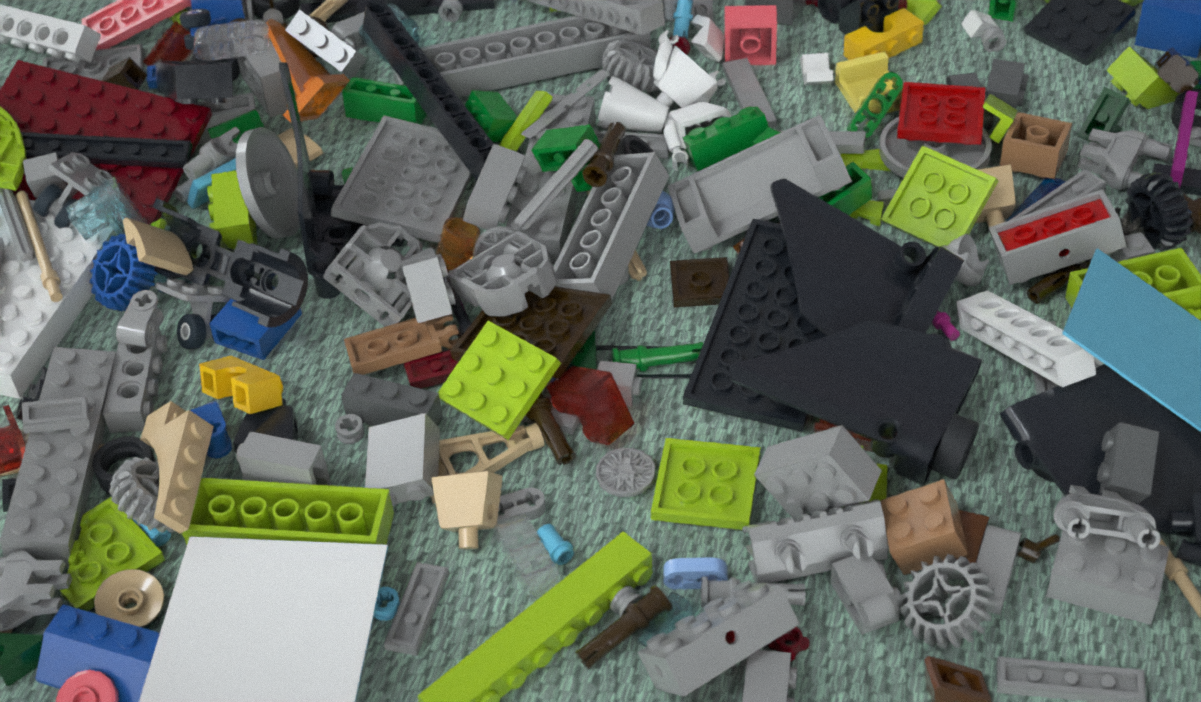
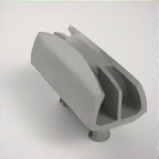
(816, 541)

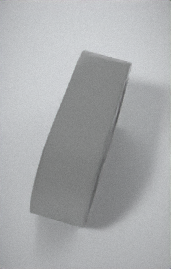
(515, 504)

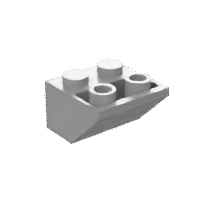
(426, 287)

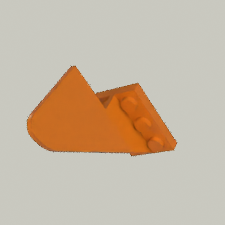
(310, 80)

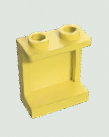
(858, 77)

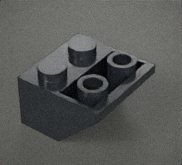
(866, 13)

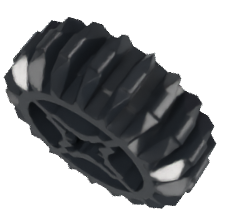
(1161, 208)

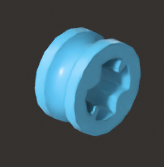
(388, 612)

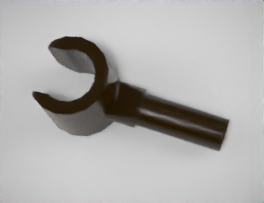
(1031, 551)

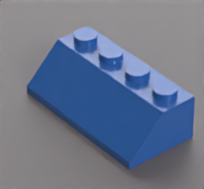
(90, 641)

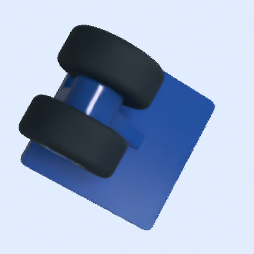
(208, 14)

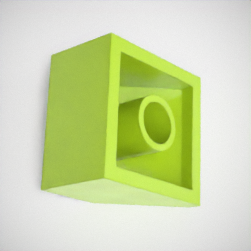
(1140, 80)

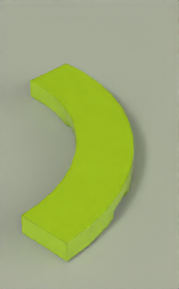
(11, 152)

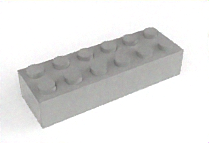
(611, 225)

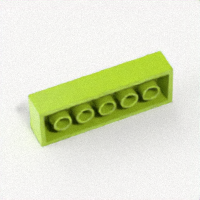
(290, 512)

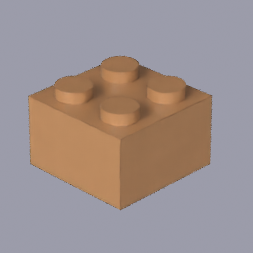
(1036, 145)
(923, 525)

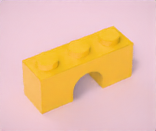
(900, 33)
(250, 385)

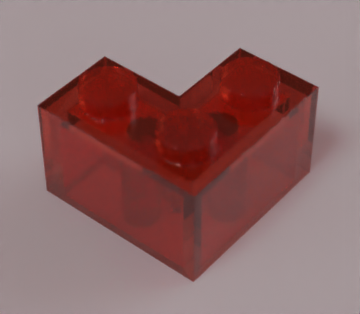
(595, 401)

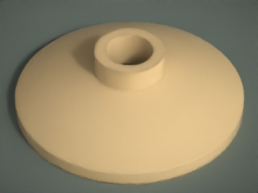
(127, 588)

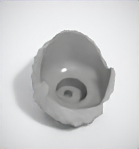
(972, 268)

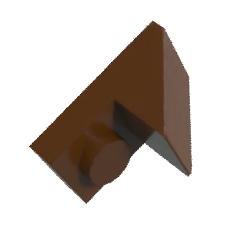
(954, 682)

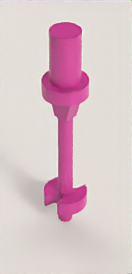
(942, 322)

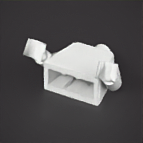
(681, 77)
(686, 119)

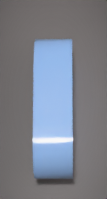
(688, 572)

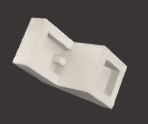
(709, 38)
(816, 69)

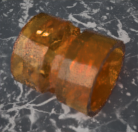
(457, 242)

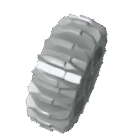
(631, 63)
(136, 491)
(931, 590)

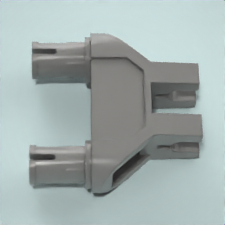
(1118, 155)
(211, 156)
(1105, 515)
(29, 587)

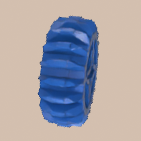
(119, 274)

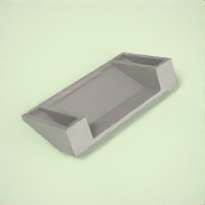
(734, 191)

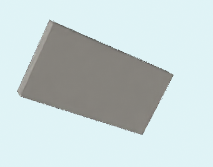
(100, 63)

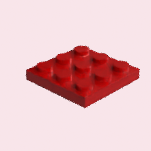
(941, 113)

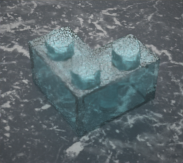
(102, 208)

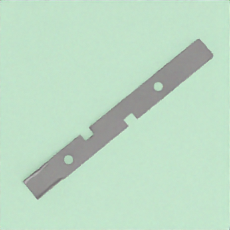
(569, 100)

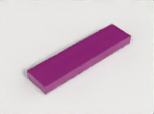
(1183, 137)

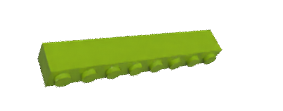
(544, 626)

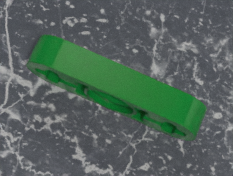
(891, 95)

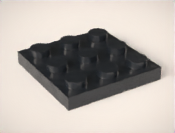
(1079, 26)

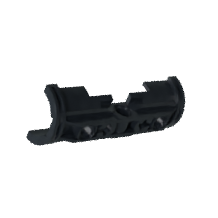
(239, 268)

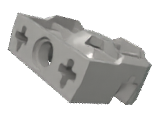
(369, 263)
(503, 284)

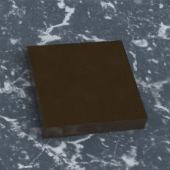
(698, 281)

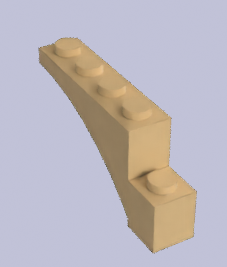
(181, 451)

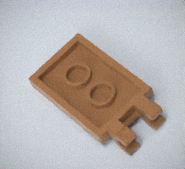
(399, 343)

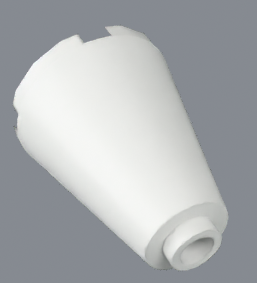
(632, 109)

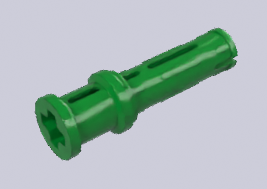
(657, 356)

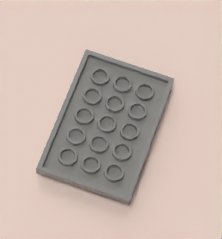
(404, 180)

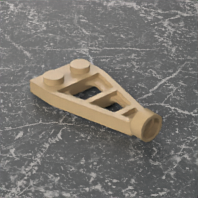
(521, 441)

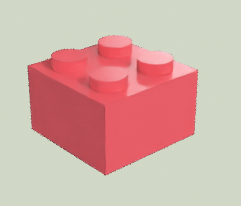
(751, 34)

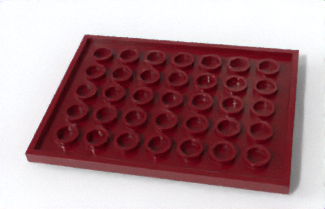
(72, 104)

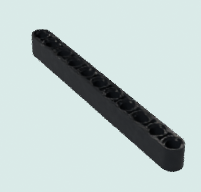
(427, 86)

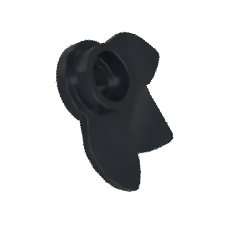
(33, 394)

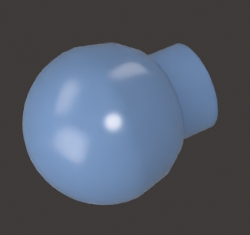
(662, 213)

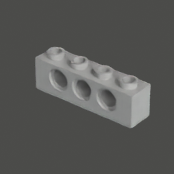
(133, 385)

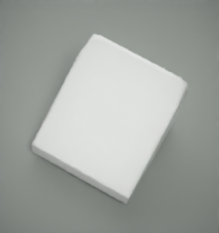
(977, 22)

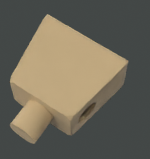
(1002, 199)
(467, 504)

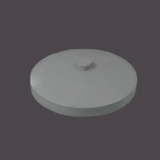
(900, 153)
(268, 182)

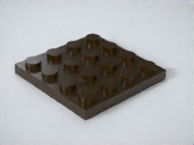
(552, 323)

